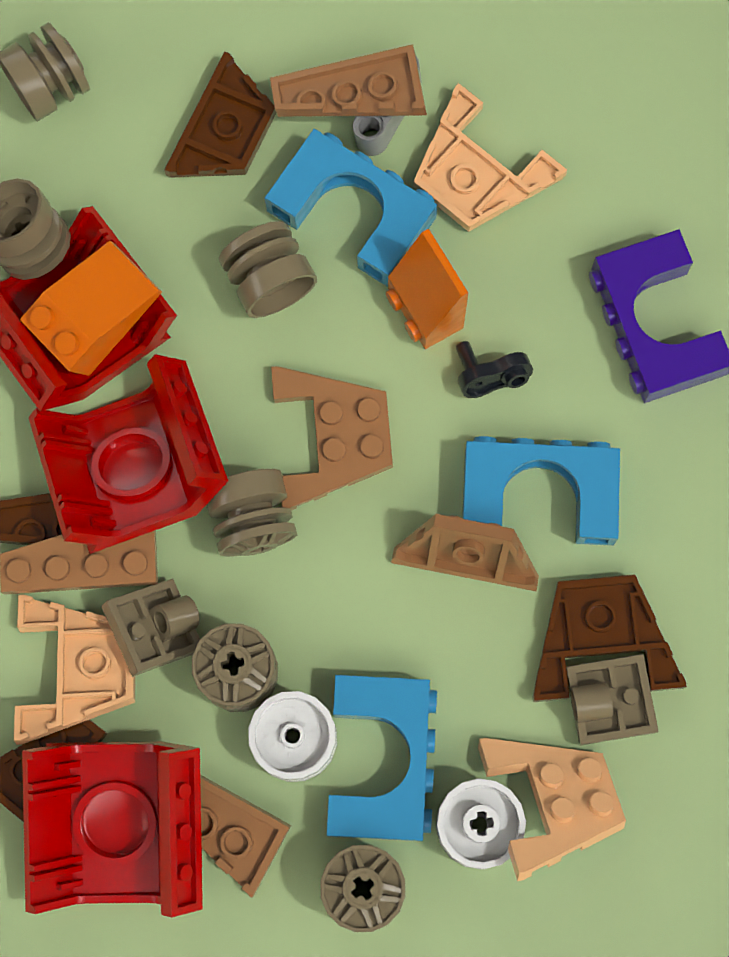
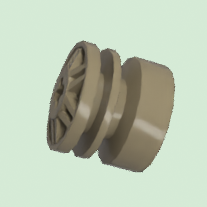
(43, 71)
(30, 231)
(267, 269)
(252, 521)
(254, 680)
(338, 883)

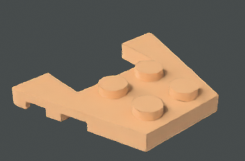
(469, 180)
(89, 670)
(571, 796)

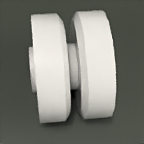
(303, 715)
(485, 800)

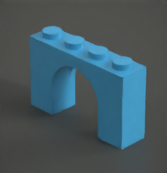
(326, 165)
(589, 471)
(406, 707)

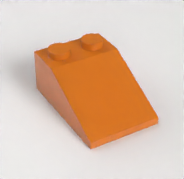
(428, 292)
(91, 309)

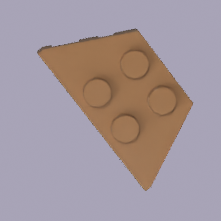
(468, 551)

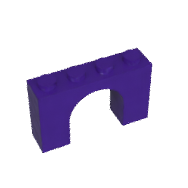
(655, 366)

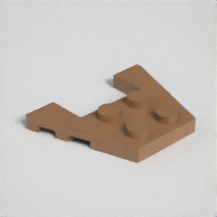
(349, 433)

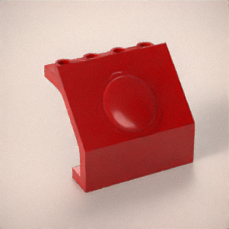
(33, 364)
(130, 461)
(112, 825)

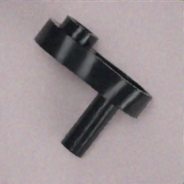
(481, 379)

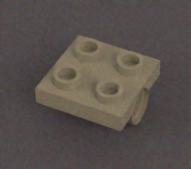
(153, 626)
(611, 700)

